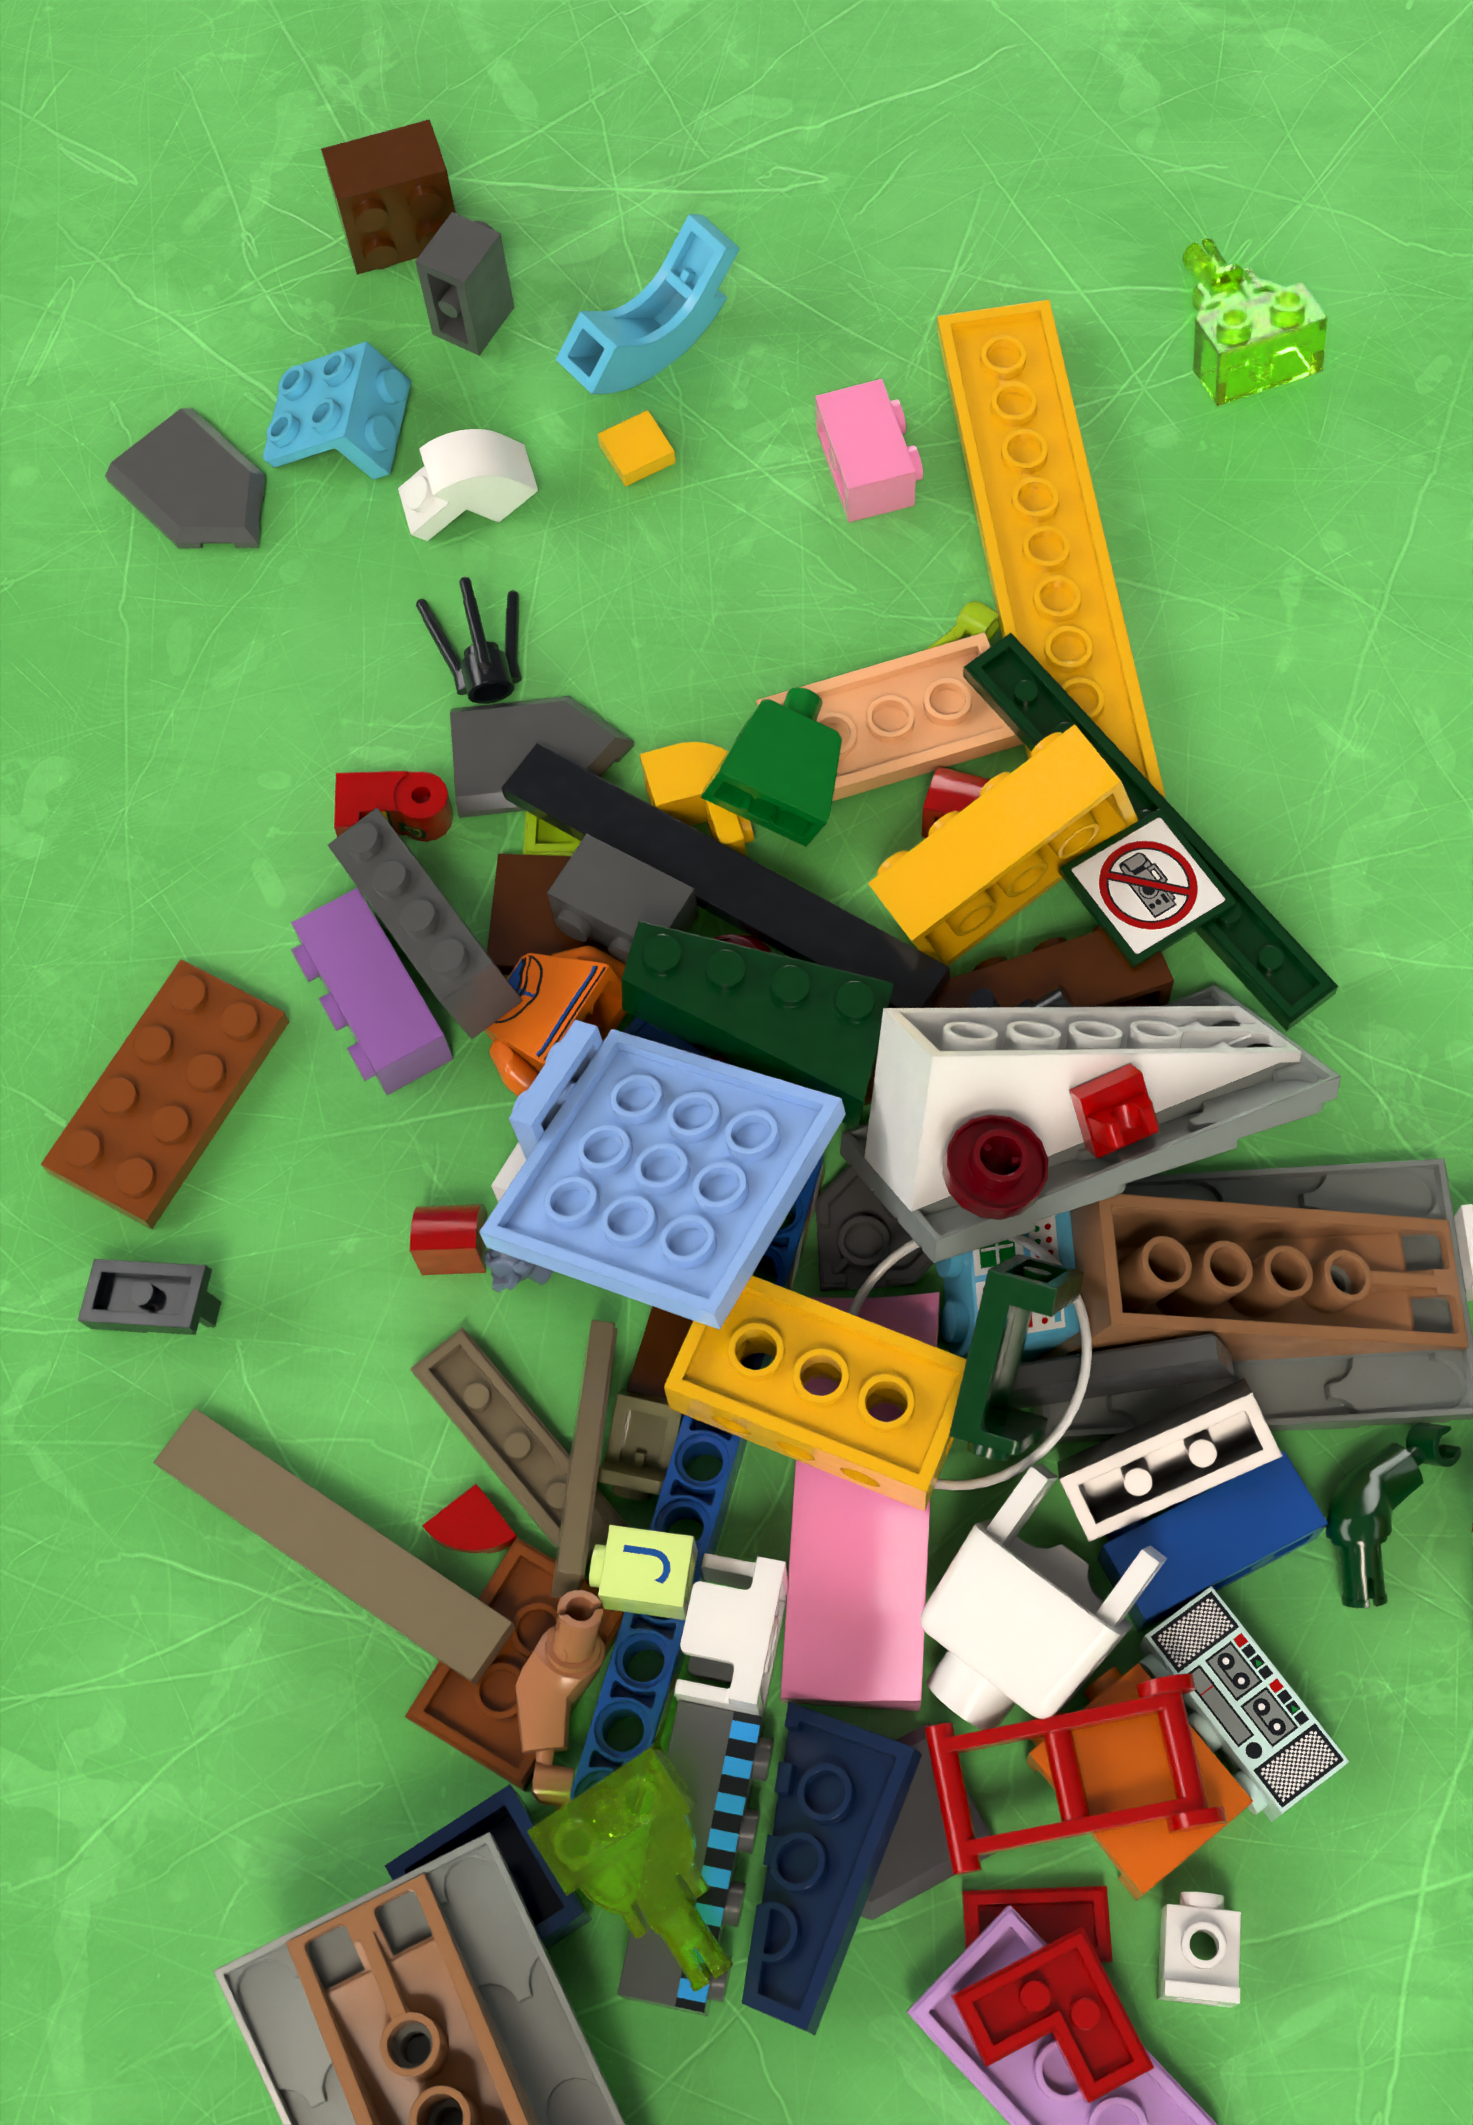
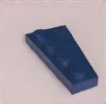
(827, 1842)

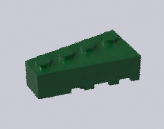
(760, 1010)

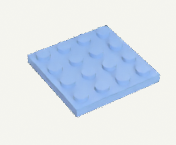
(664, 1176)

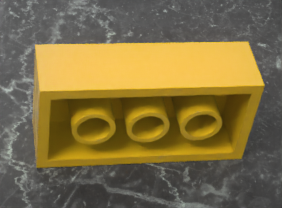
(1004, 847)

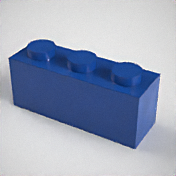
(1216, 1537)

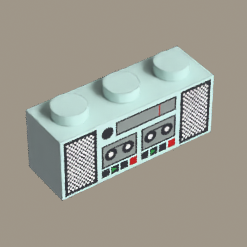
(1242, 1705)

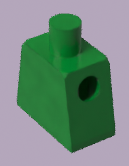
(781, 768)

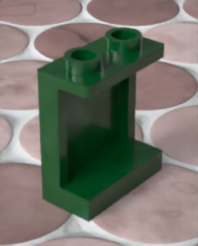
(984, 1400)

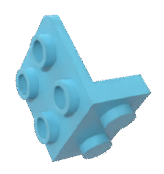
(343, 403)

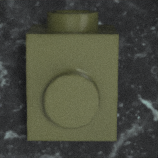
(639, 1445)

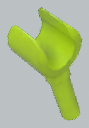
(972, 620)

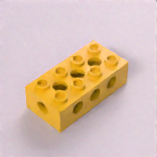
(829, 1430)

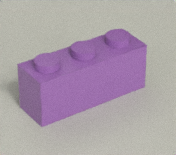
(369, 993)

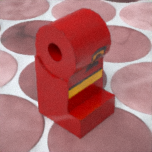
(410, 801)

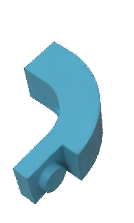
(655, 328)

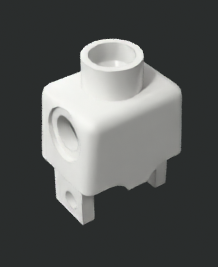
(1023, 1616)

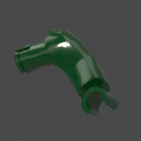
(1364, 1504)

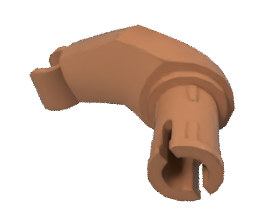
(550, 1683)

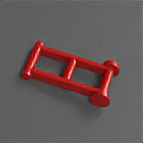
(1156, 1696)

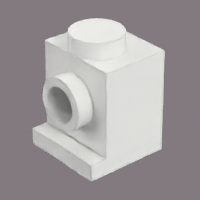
(1182, 1974)

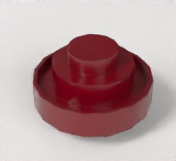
(995, 1167)

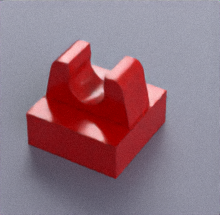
(1114, 1110)

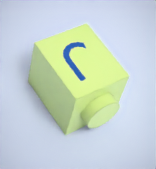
(644, 1572)

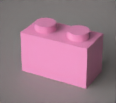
(867, 450)

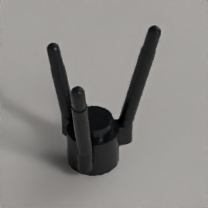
(486, 671)

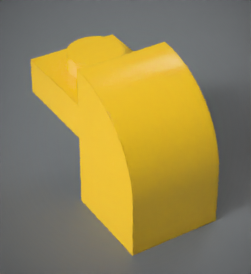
(674, 785)

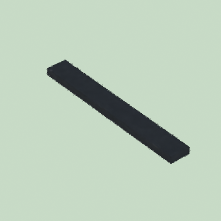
(723, 879)

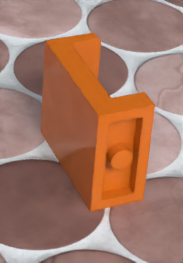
(1128, 1768)

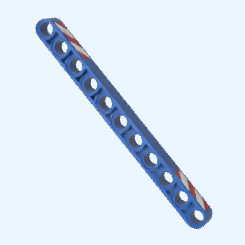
(679, 1500)

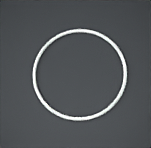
(1085, 1366)

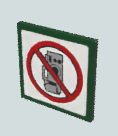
(1147, 887)

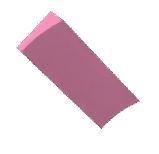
(858, 1565)

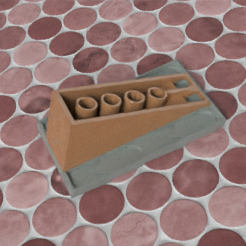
(1315, 1278)
(419, 2009)

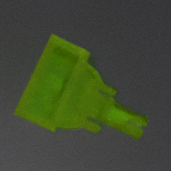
(1249, 328)
(626, 1847)

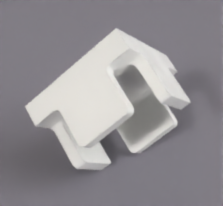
(734, 1632)

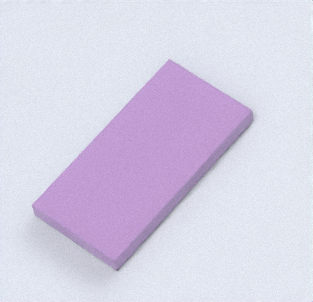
(1035, 2081)

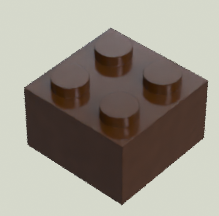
(389, 194)

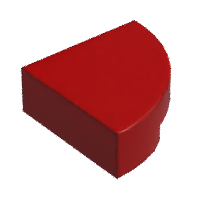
(471, 1525)

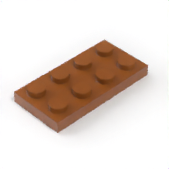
(165, 1093)

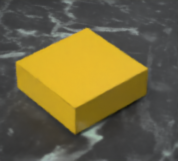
(636, 448)

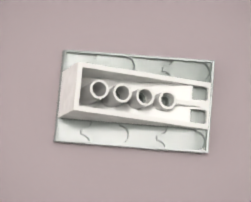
(1204, 1063)

